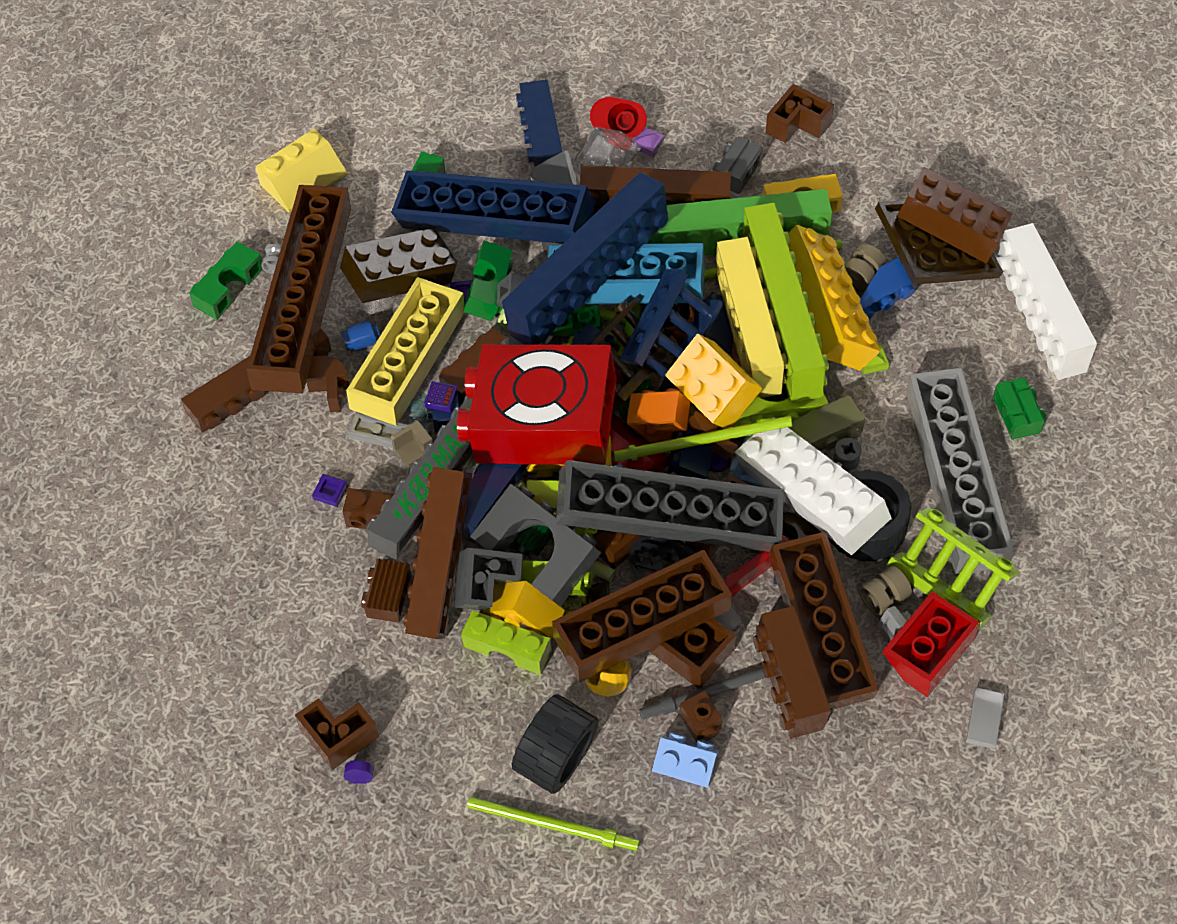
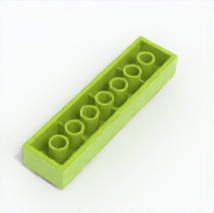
(789, 304)

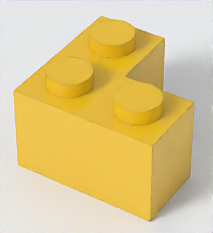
(524, 607)

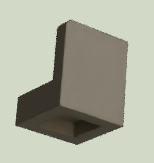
(411, 443)

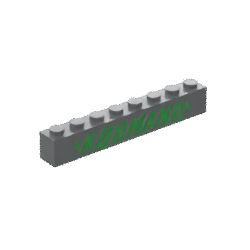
(402, 514)

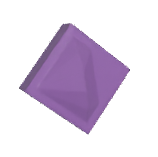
(649, 141)

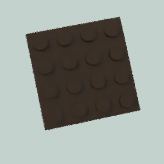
(928, 257)

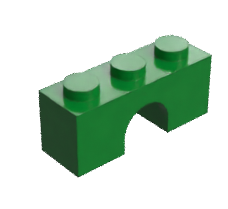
(236, 264)
(493, 265)

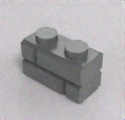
(741, 160)

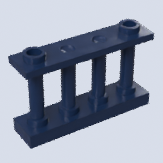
(657, 310)

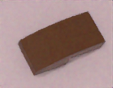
(701, 424)

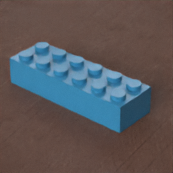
(644, 270)

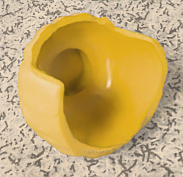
(611, 681)

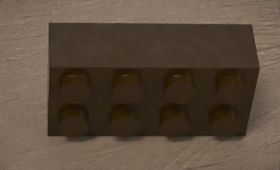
(393, 263)

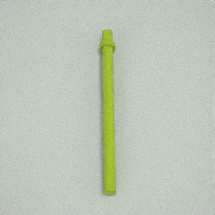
(700, 439)

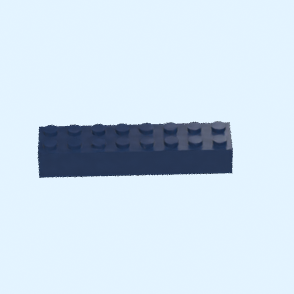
(492, 206)
(586, 260)

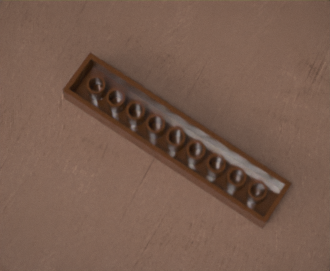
(299, 290)

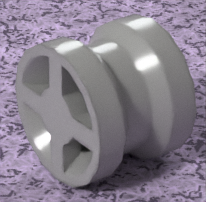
(271, 256)

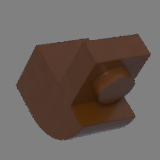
(330, 376)

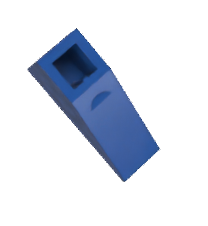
(886, 288)

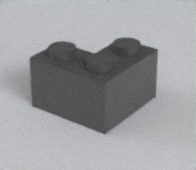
(479, 572)

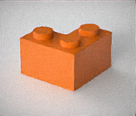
(658, 414)

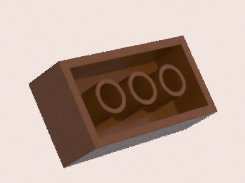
(955, 215)
(697, 651)
(791, 672)

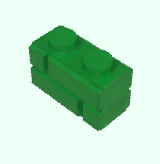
(1019, 408)

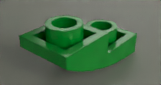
(578, 320)

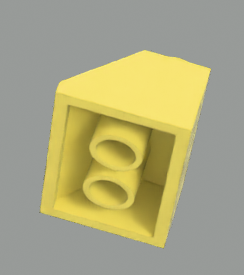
(303, 162)

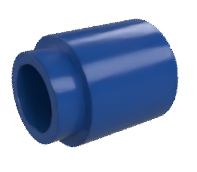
(360, 335)

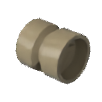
(864, 265)
(877, 592)

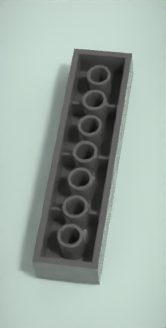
(669, 506)

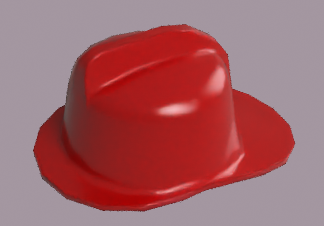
(619, 115)

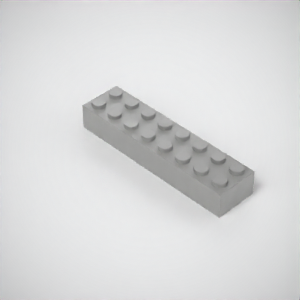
(958, 461)

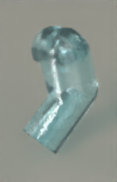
(418, 410)

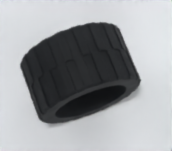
(890, 537)
(554, 743)

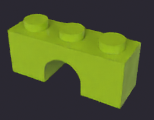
(521, 645)

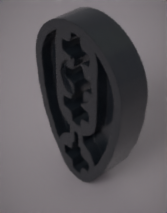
(653, 545)

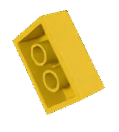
(713, 382)

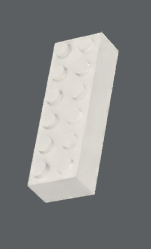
(1046, 302)
(814, 487)

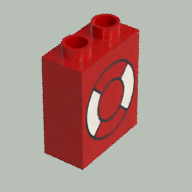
(539, 404)

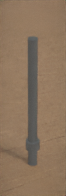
(668, 704)

